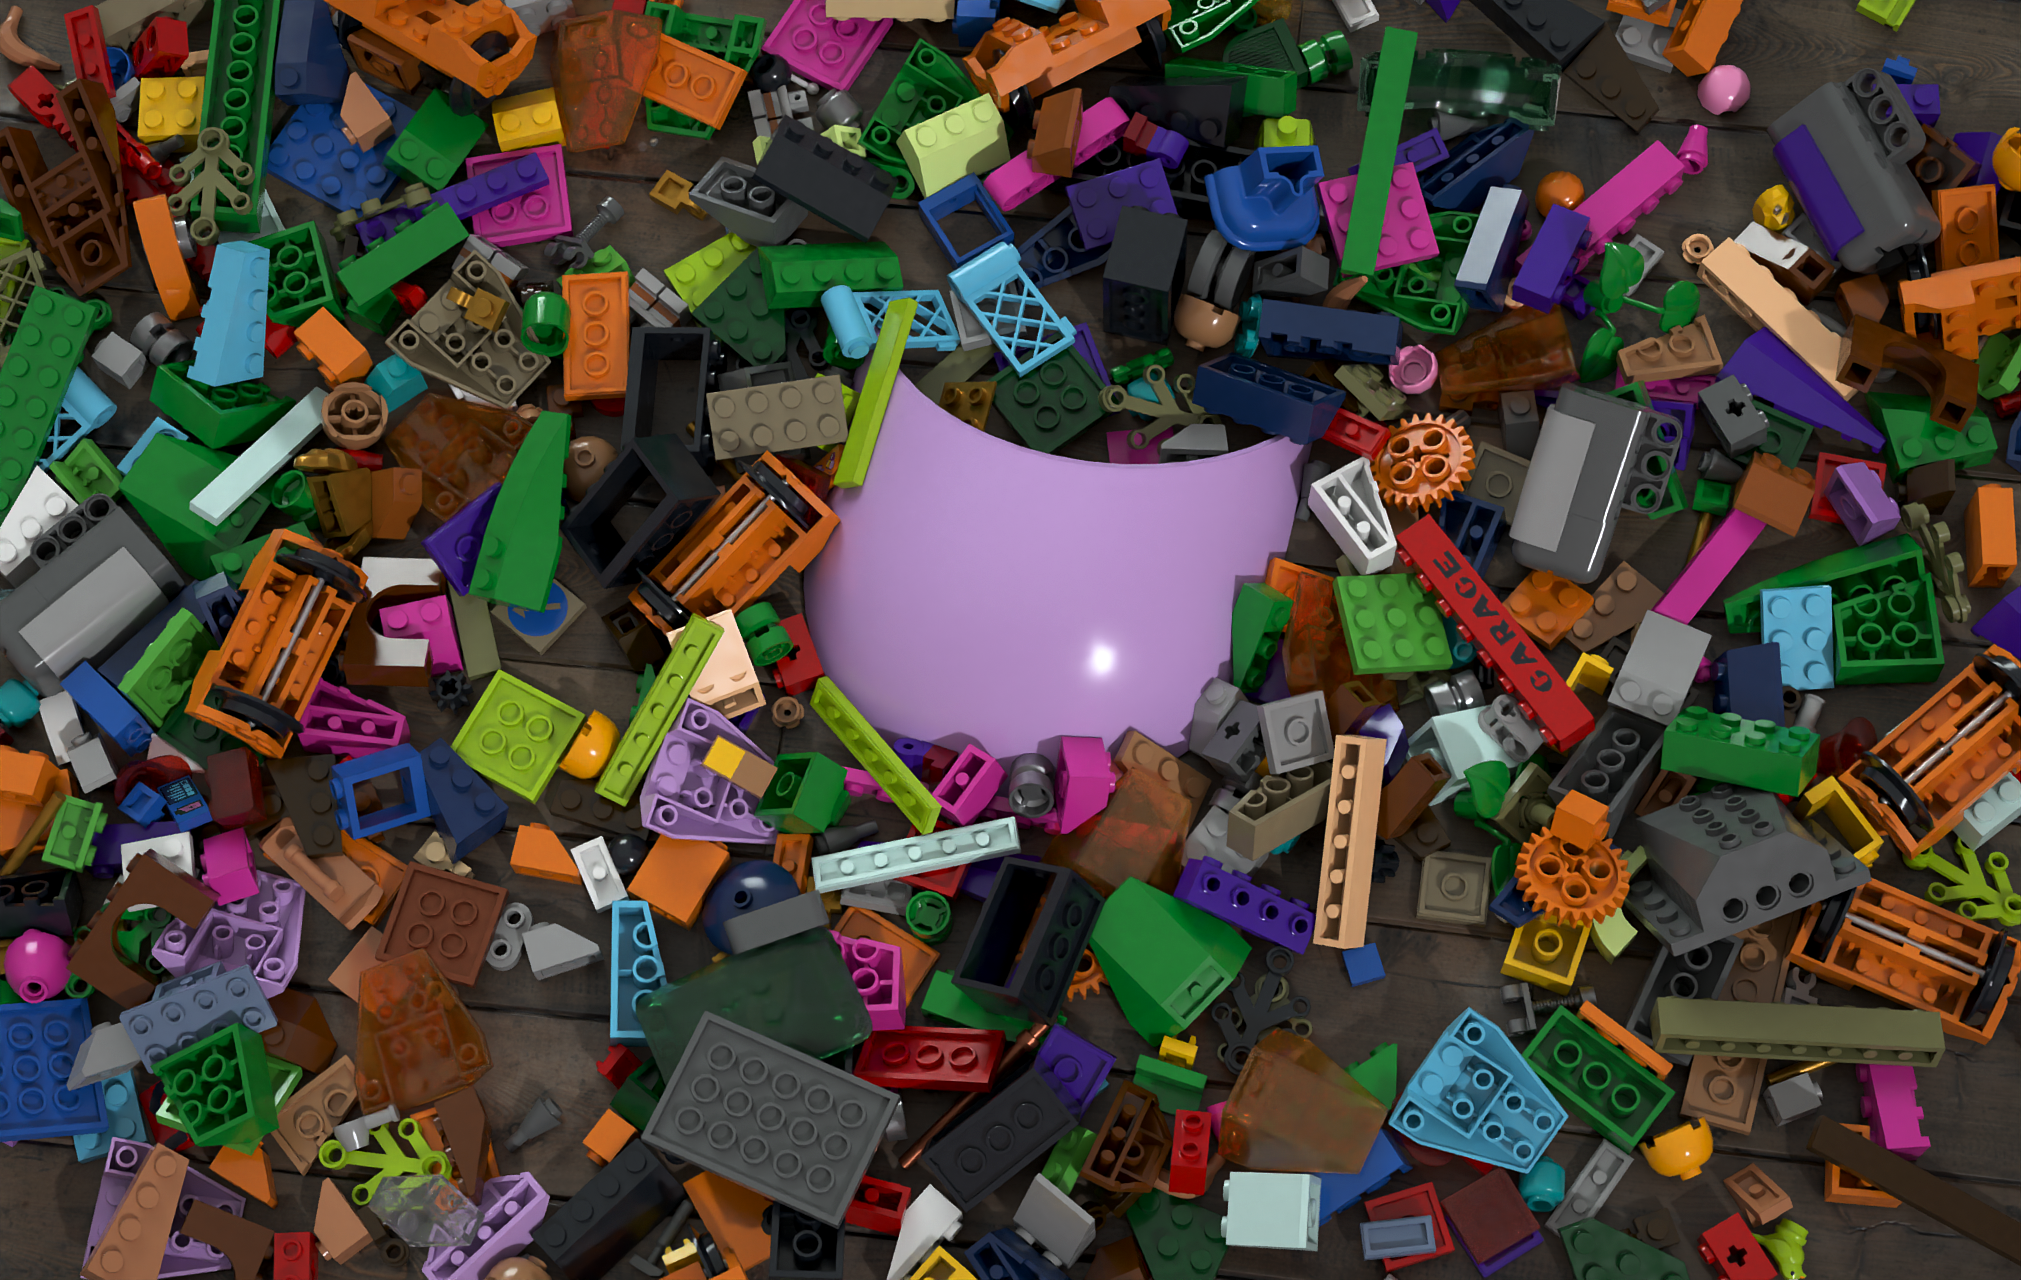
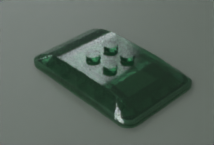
(784, 990)

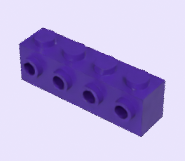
(1246, 905)

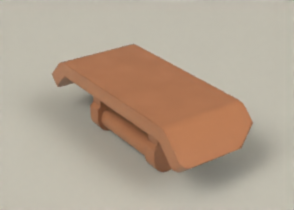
(330, 880)

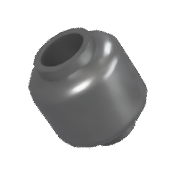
(838, 109)

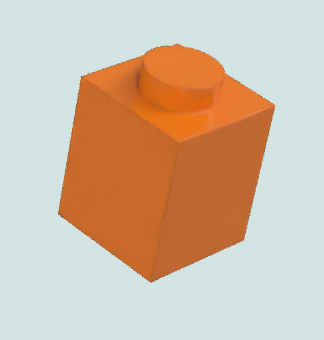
(1580, 820)
(609, 1138)

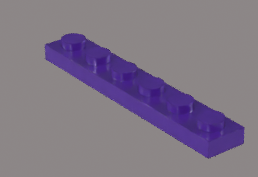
(465, 197)

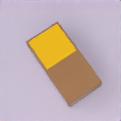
(739, 766)

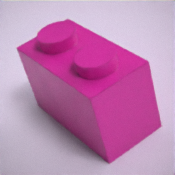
(969, 786)
(230, 866)

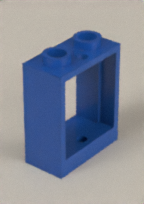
(954, 198)
(108, 709)
(399, 758)

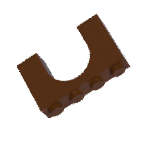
(1947, 377)
(385, 660)
(1413, 785)
(100, 956)
(237, 1238)

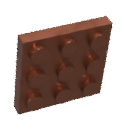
(447, 917)

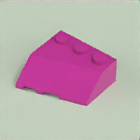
(878, 977)

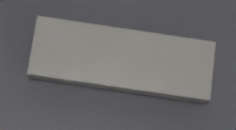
(1591, 1187)

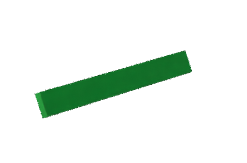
(1378, 152)

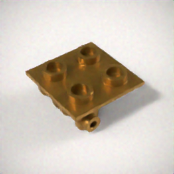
(969, 401)

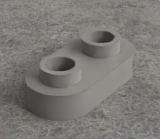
(510, 936)

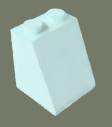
(1457, 745)
(1272, 1210)

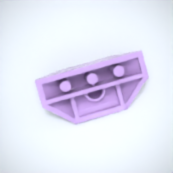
(512, 1212)

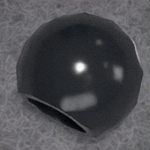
(771, 72)
(628, 853)

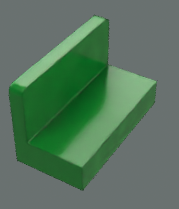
(1172, 1084)

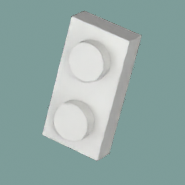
(599, 874)

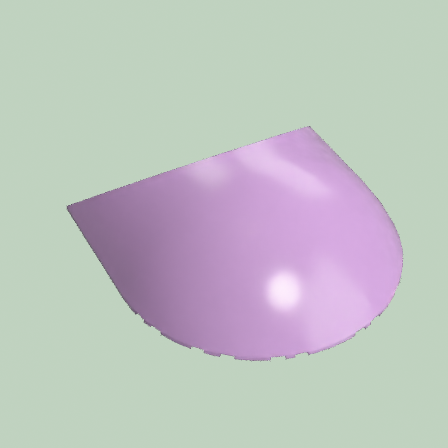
(1037, 589)

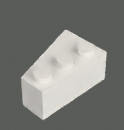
(33, 513)
(1354, 516)

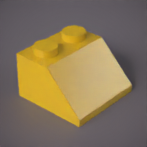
(528, 121)

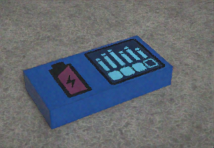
(185, 804)

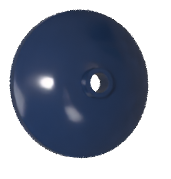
(758, 880)

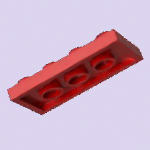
(932, 1058)

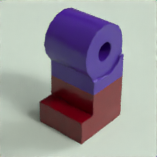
(1154, 142)
(925, 760)

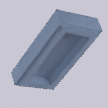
(1397, 1237)

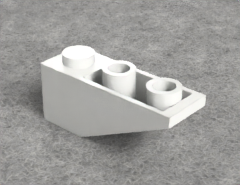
(923, 1229)

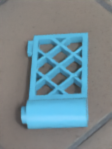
(992, 272)
(855, 324)
(87, 406)

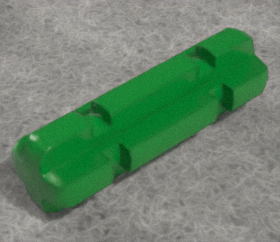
(1134, 368)

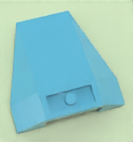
(1479, 1098)

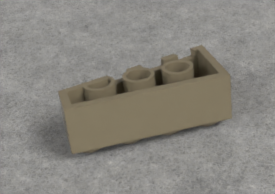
(127, 19)
(1279, 810)

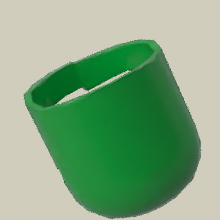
(547, 311)

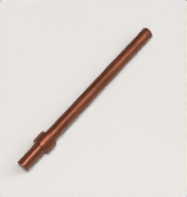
(1026, 1041)

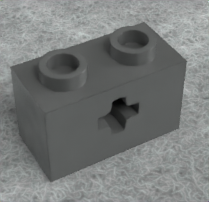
(1733, 416)
(1237, 744)

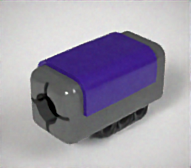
(1854, 173)

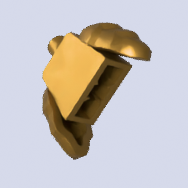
(340, 498)

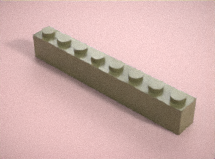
(1797, 1032)

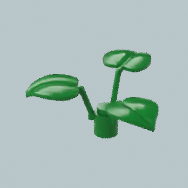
(1622, 269)
(1488, 786)

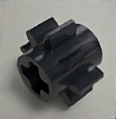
(450, 700)
(1384, 862)

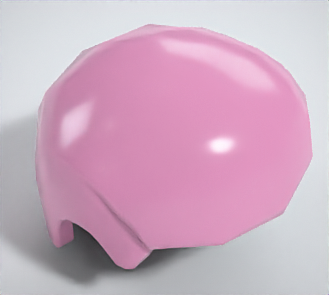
(1724, 89)
(1415, 371)

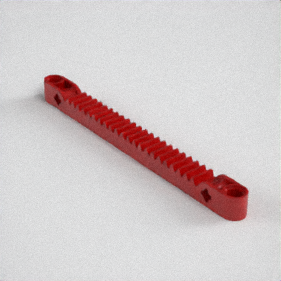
(41, 101)

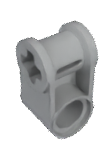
(1512, 730)

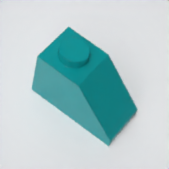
(396, 381)

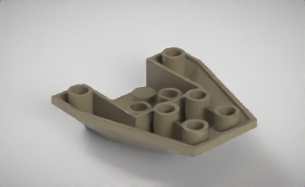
(465, 353)

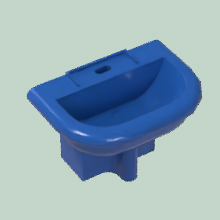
(1268, 198)

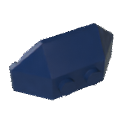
(1476, 164)

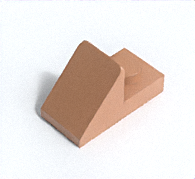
(1757, 1195)

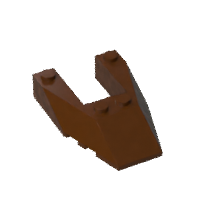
(79, 205)

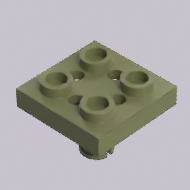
(1372, 392)
(1535, 808)

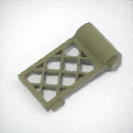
(8, 264)

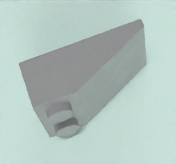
(1659, 669)
(1054, 1223)

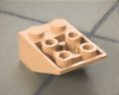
(728, 677)

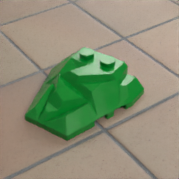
(730, 40)

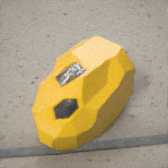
(1774, 209)

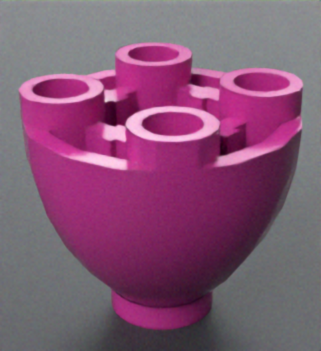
(37, 965)

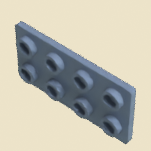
(196, 1008)

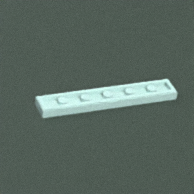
(260, 460)
(916, 855)

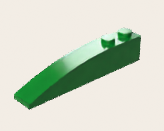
(523, 530)
(1848, 572)

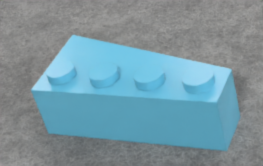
(234, 316)
(634, 969)

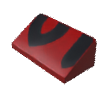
(165, 1135)

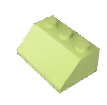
(955, 145)

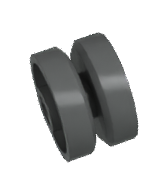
(1220, 272)

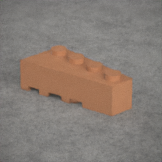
(142, 1222)

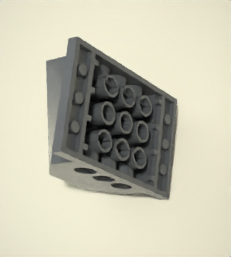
(1733, 864)

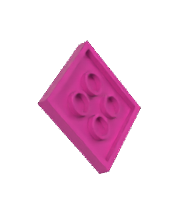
(825, 48)
(532, 216)
(1406, 224)

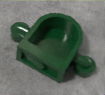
(1265, 46)

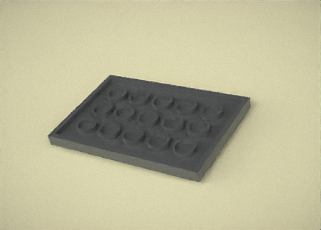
(771, 1119)

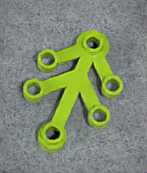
(1972, 885)
(393, 1163)

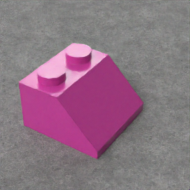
(427, 620)
(1081, 780)

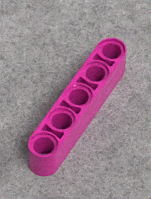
(1017, 182)
(1709, 566)

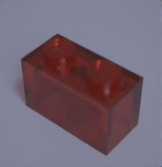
(235, 788)

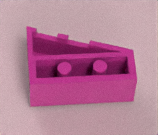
(348, 724)
(1892, 1108)

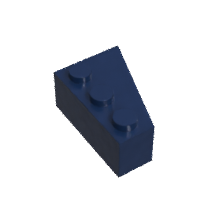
(1473, 528)
(219, 603)
(460, 801)
(1008, 1257)

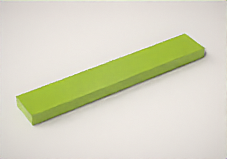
(875, 393)
(659, 709)
(875, 755)

